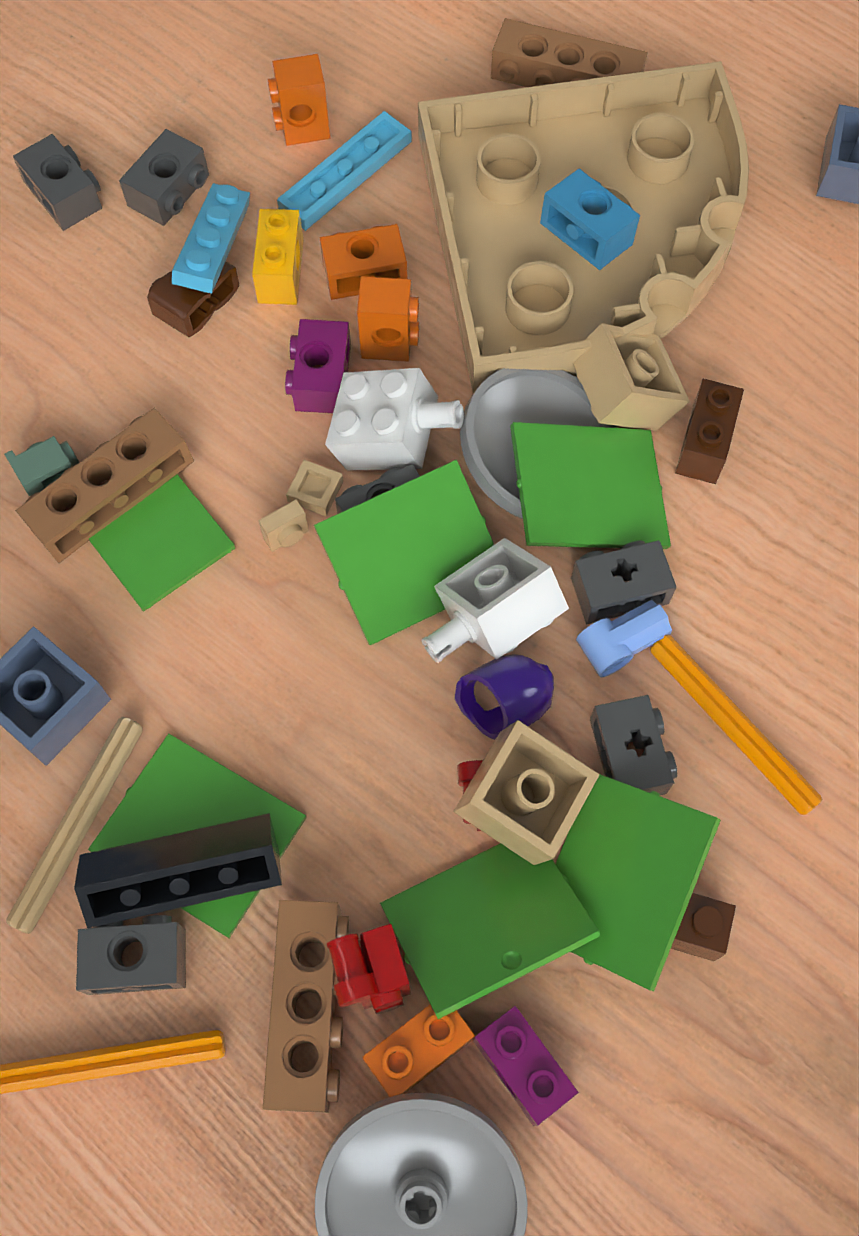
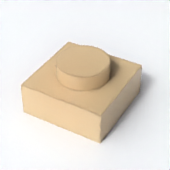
(315, 487)
(284, 526)

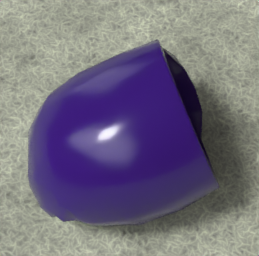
(518, 684)

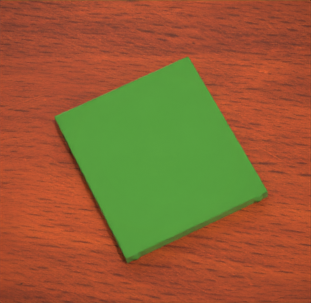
(161, 543)

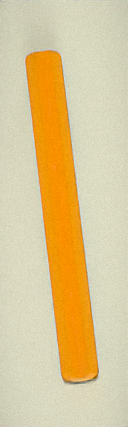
(736, 725)
(111, 1061)

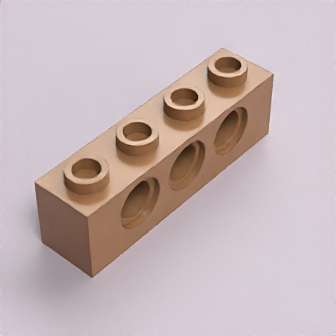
(544, 56)
(99, 505)
(284, 1086)

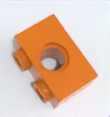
(301, 99)
(362, 253)
(387, 318)
(417, 1050)

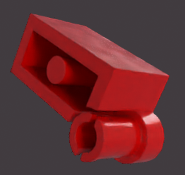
(369, 972)

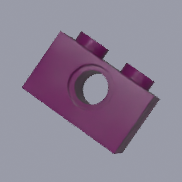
(318, 344)
(525, 1066)

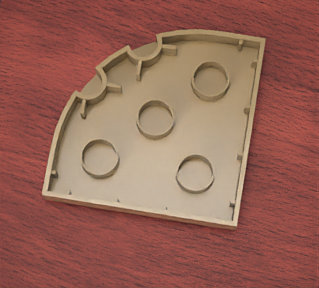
(650, 138)

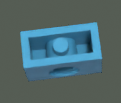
(589, 218)

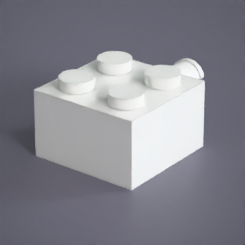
(387, 419)
(496, 602)

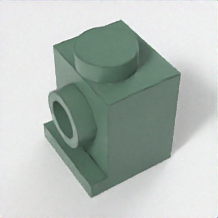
(42, 464)

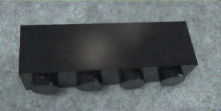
(177, 870)

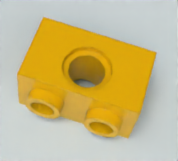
(278, 256)

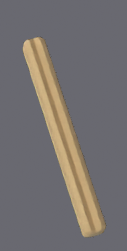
(74, 826)

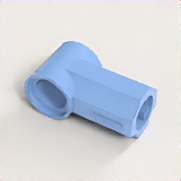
(614, 643)

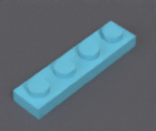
(346, 169)
(211, 238)

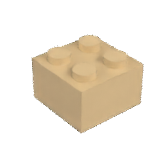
(632, 384)
(527, 793)

